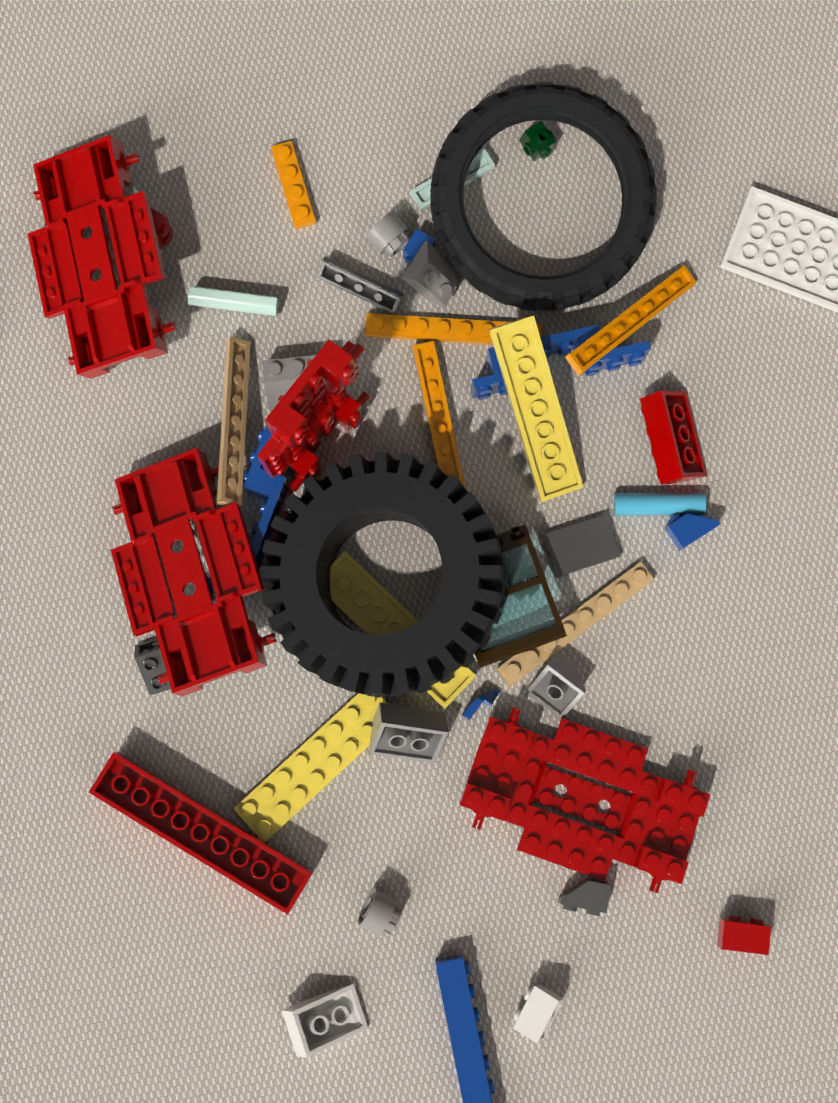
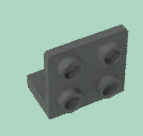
(151, 665)

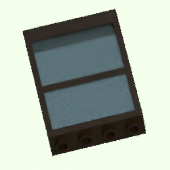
(528, 610)

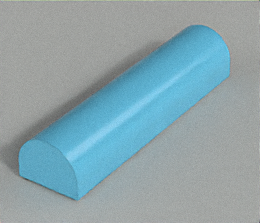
(659, 504)

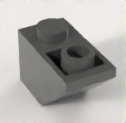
(587, 895)

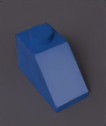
(689, 528)

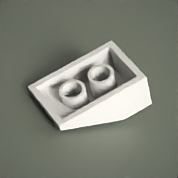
(324, 1020)

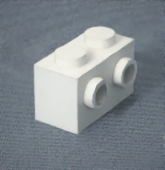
(537, 1013)

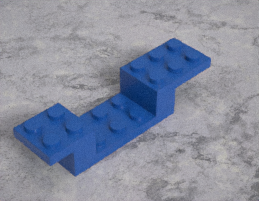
(562, 344)
(263, 486)

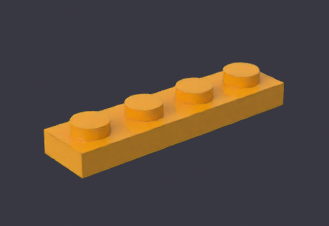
(293, 185)

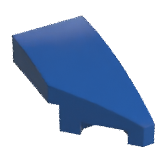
(487, 698)

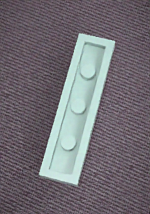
(480, 165)

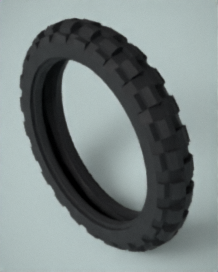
(571, 107)

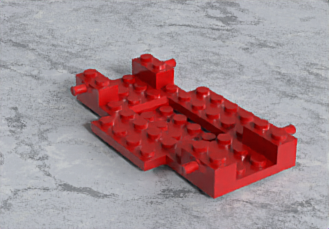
(101, 321)
(310, 410)
(198, 637)
(652, 823)

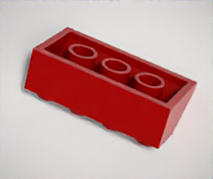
(673, 437)

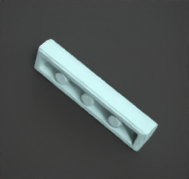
(233, 301)

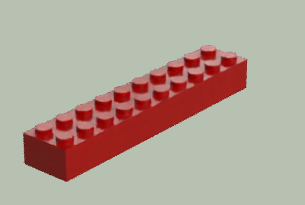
(201, 832)

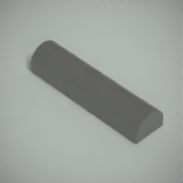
(360, 285)

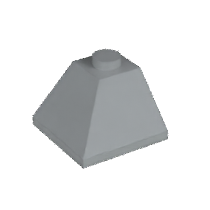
(558, 685)

